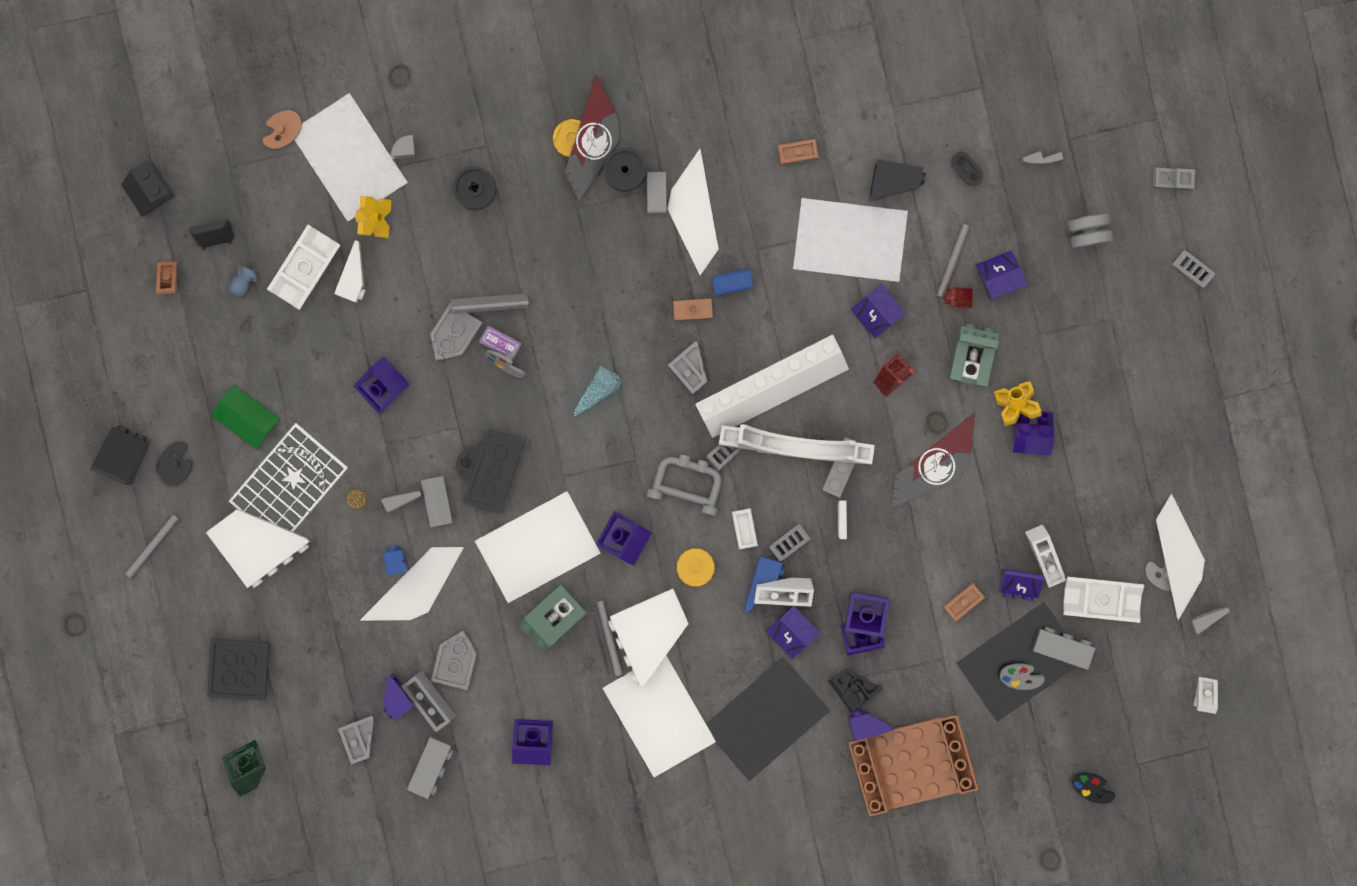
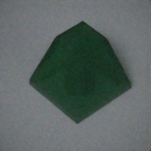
(244, 768)

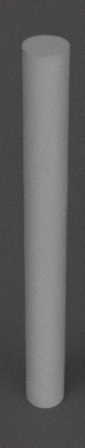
(953, 260)
(151, 546)
(609, 638)

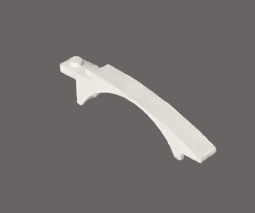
(771, 443)

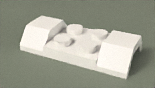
(303, 267)
(1102, 599)

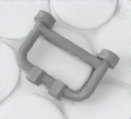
(700, 466)

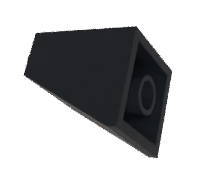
(895, 179)
(146, 188)
(121, 455)

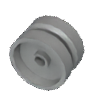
(1090, 230)

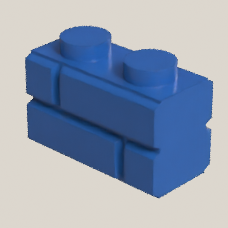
(732, 282)
(395, 560)

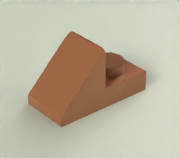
(167, 278)

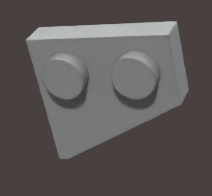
(689, 368)
(358, 739)

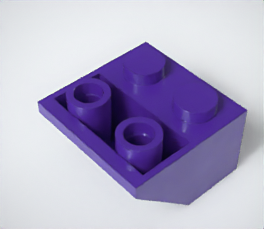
(1034, 434)

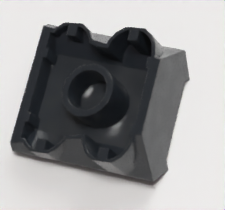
(212, 233)

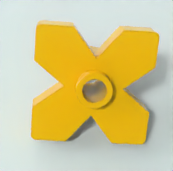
(371, 217)
(1017, 402)

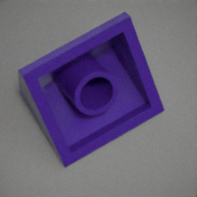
(860, 643)

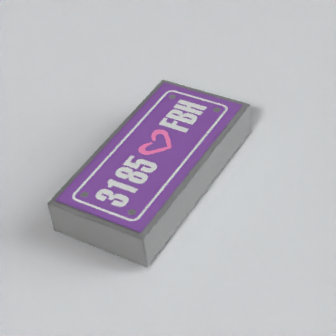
(500, 342)

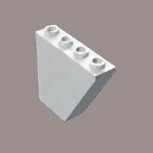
(255, 545)
(648, 632)

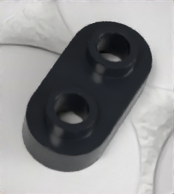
(967, 168)

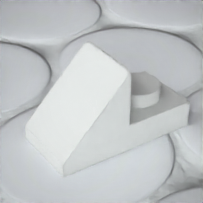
(1206, 695)

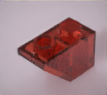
(959, 297)
(893, 374)

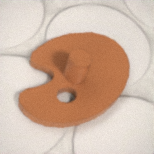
(285, 124)

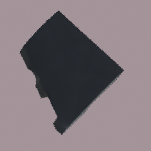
(853, 689)

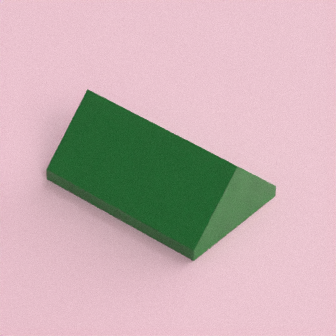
(245, 416)

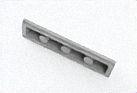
(489, 303)

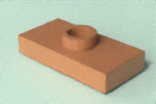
(798, 151)
(692, 309)
(964, 602)

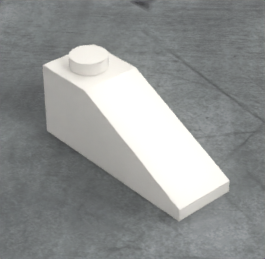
(352, 277)
(1045, 555)
(785, 592)

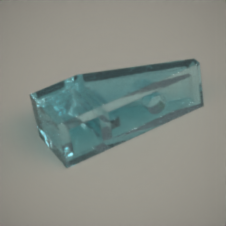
(600, 387)

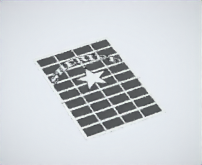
(289, 480)

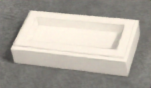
(842, 519)
(744, 528)

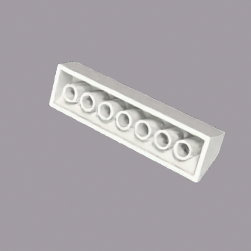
(772, 386)

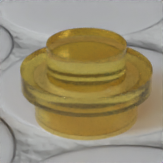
(356, 499)

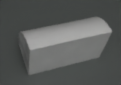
(403, 148)

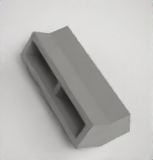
(436, 501)

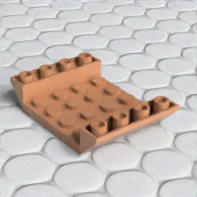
(913, 764)

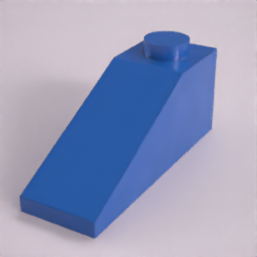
(766, 571)

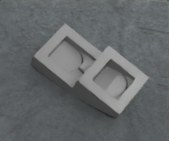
(1037, 159)
(1173, 178)
(656, 192)

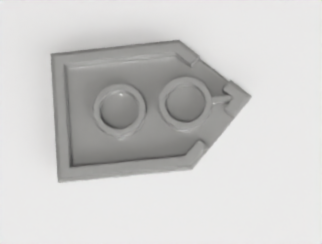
(453, 334)
(455, 662)

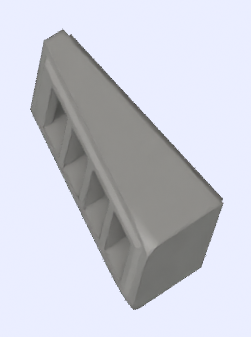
(1195, 279)
(714, 464)
(394, 502)
(786, 537)
(1205, 620)

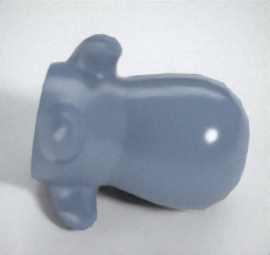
(240, 282)

